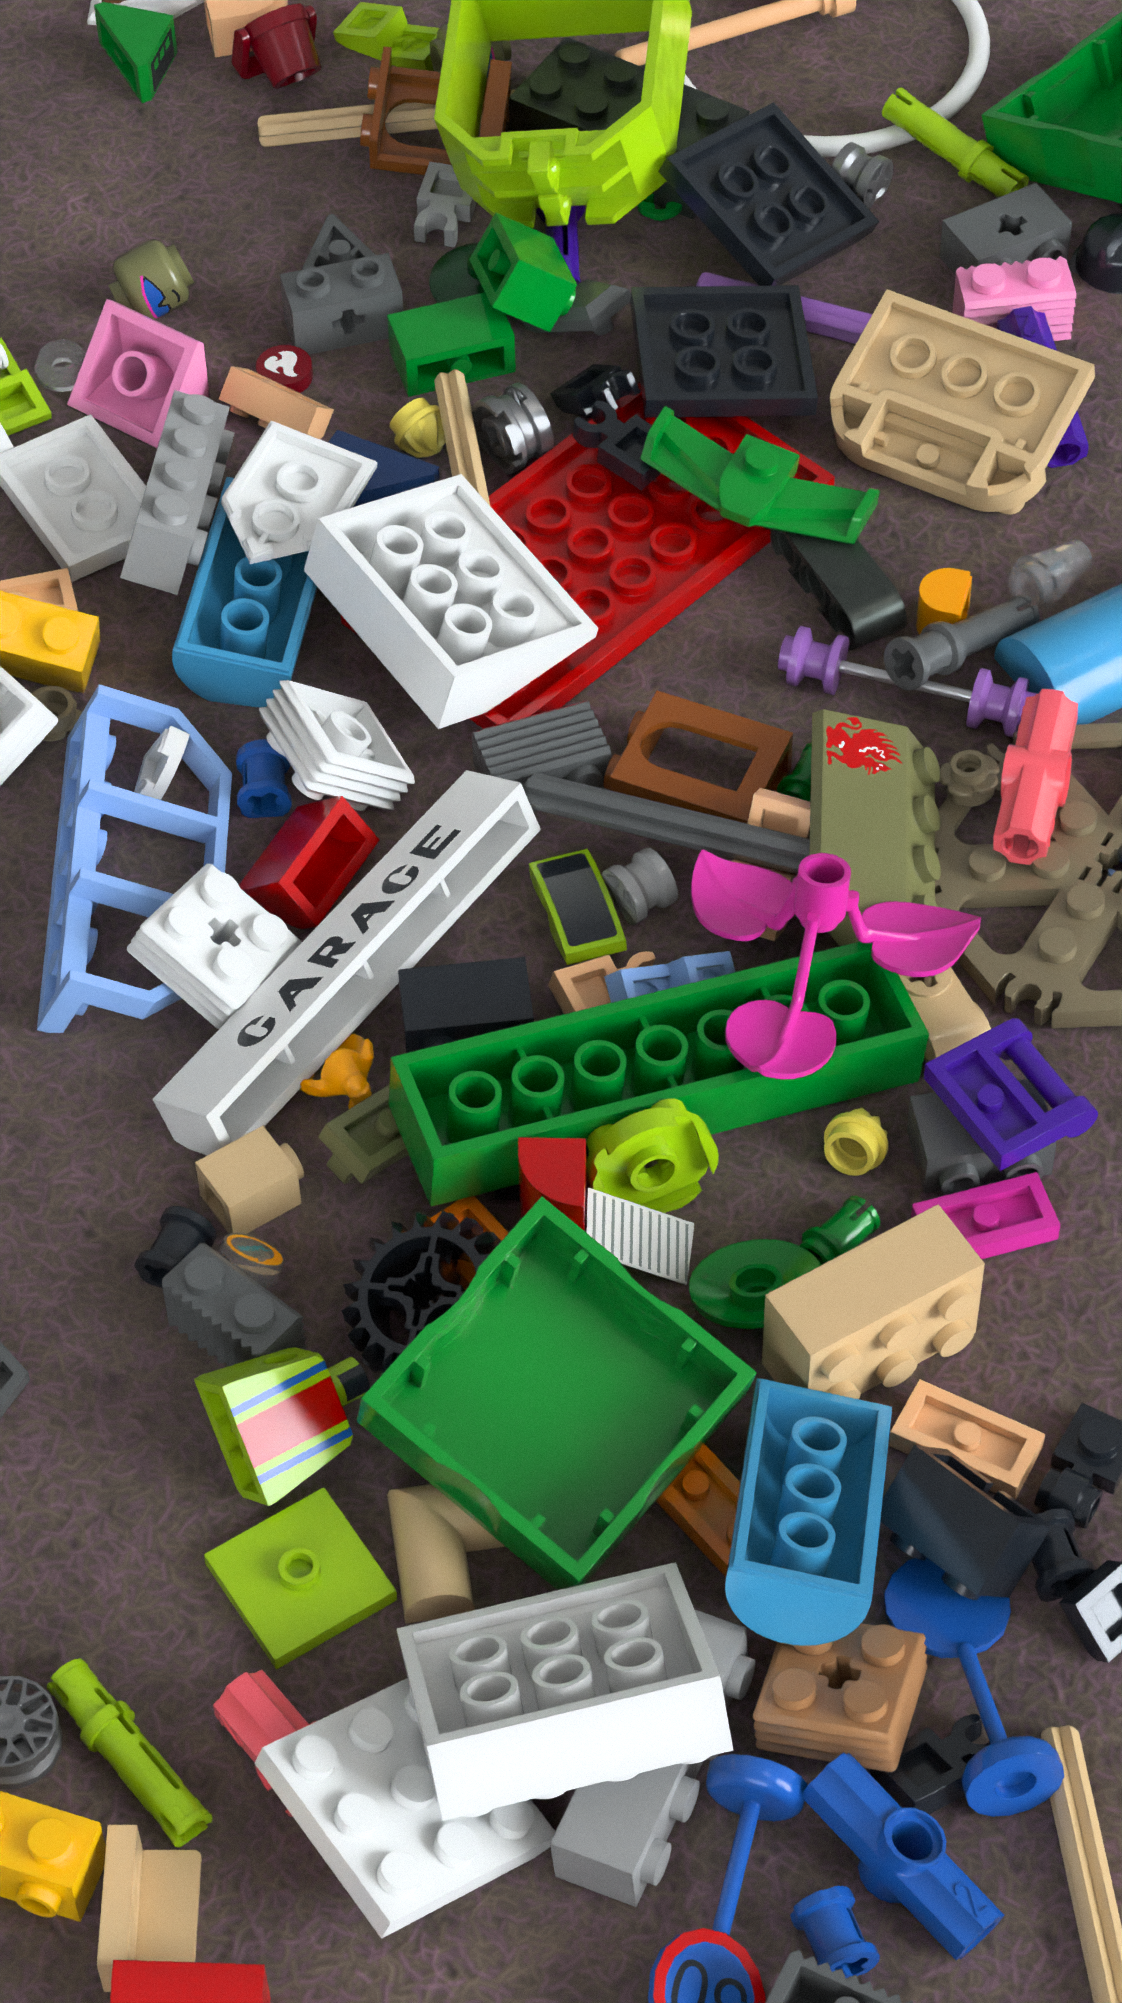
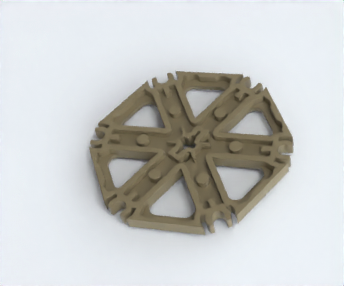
(1068, 879)

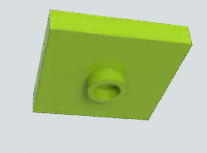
(300, 1577)

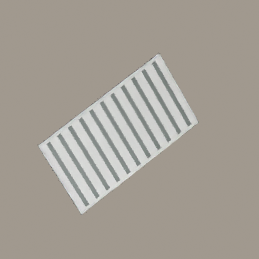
(641, 1235)

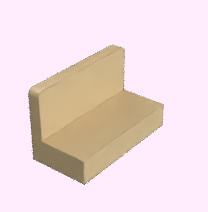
(146, 1903)

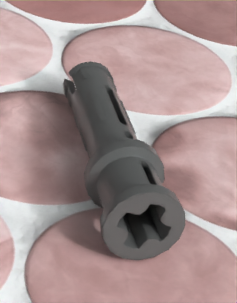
(945, 646)

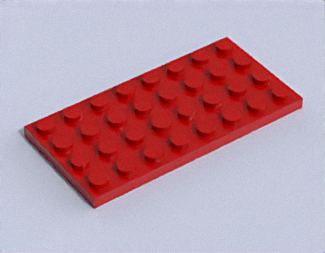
(622, 550)

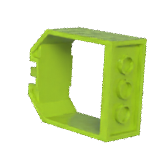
(565, 166)

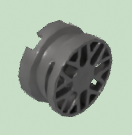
(512, 427)
(27, 1734)

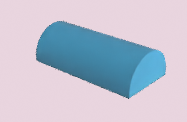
(242, 620)
(1073, 654)
(807, 1514)

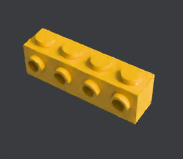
(48, 1857)

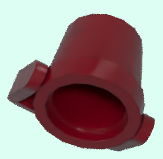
(280, 45)

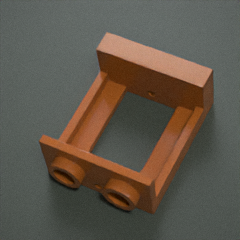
(399, 85)
(638, 777)

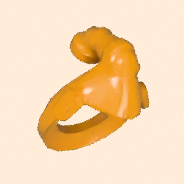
(344, 1072)

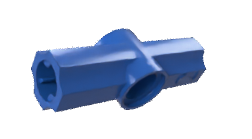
(902, 1855)

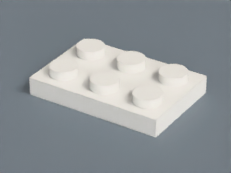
(75, 495)

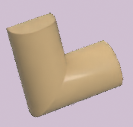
(431, 1552)

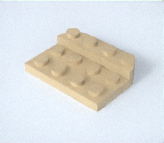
(954, 405)

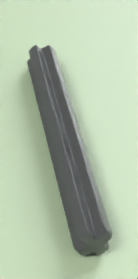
(666, 823)

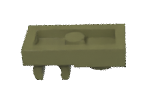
(363, 1139)

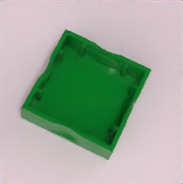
(1068, 119)
(555, 1398)

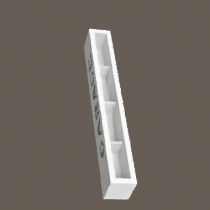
(348, 963)

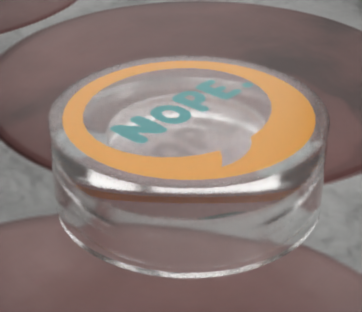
(253, 1257)

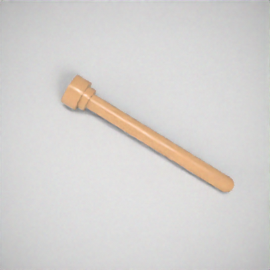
(746, 22)

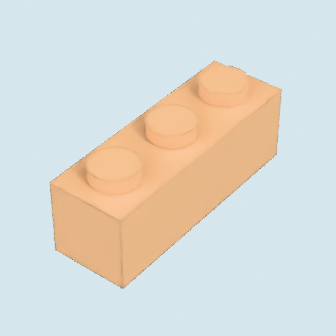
(270, 401)

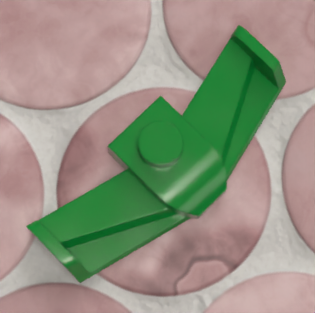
(755, 483)

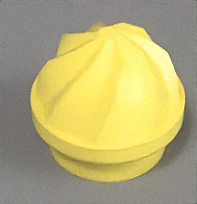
(418, 428)
(855, 1142)

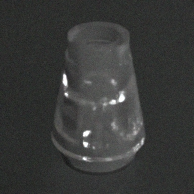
(1049, 572)

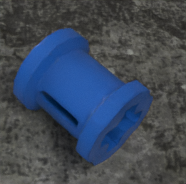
(263, 781)
(834, 1931)

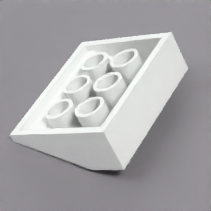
(445, 597)
(564, 1691)

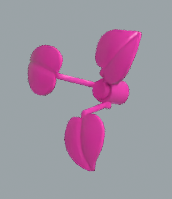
(744, 899)

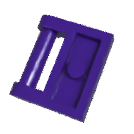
(996, 1105)

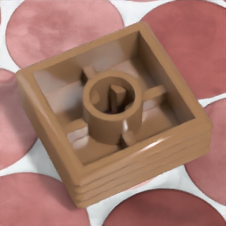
(843, 1697)

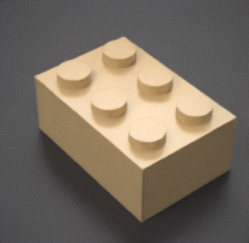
(876, 1310)

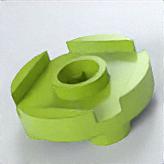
(663, 1134)

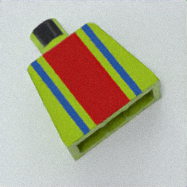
(280, 1417)

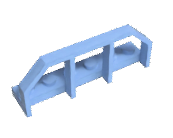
(81, 844)

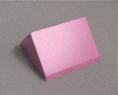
(134, 372)

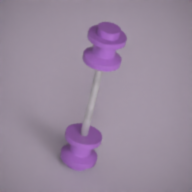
(990, 701)

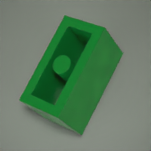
(523, 273)
(450, 336)

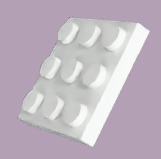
(374, 1815)

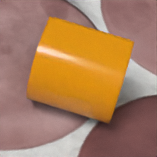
(943, 597)

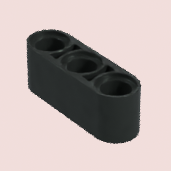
(846, 583)

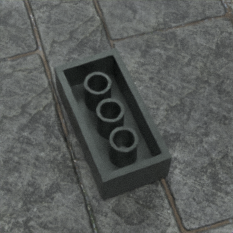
(594, 89)

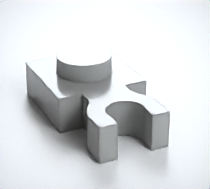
(441, 204)

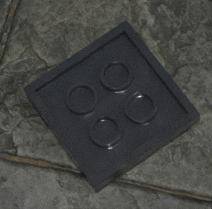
(768, 196)
(723, 351)

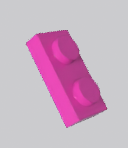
(1000, 1215)

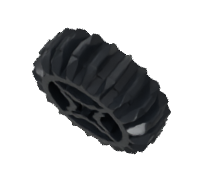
(407, 1277)

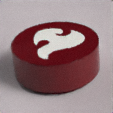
(286, 366)

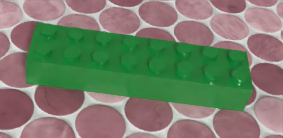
(594, 1066)

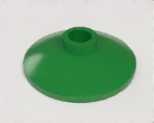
(734, 1280)

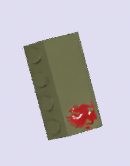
(874, 809)

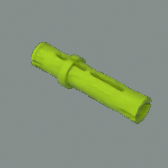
(942, 137)
(110, 1729)

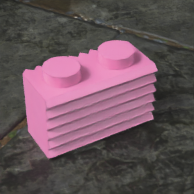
(992, 291)

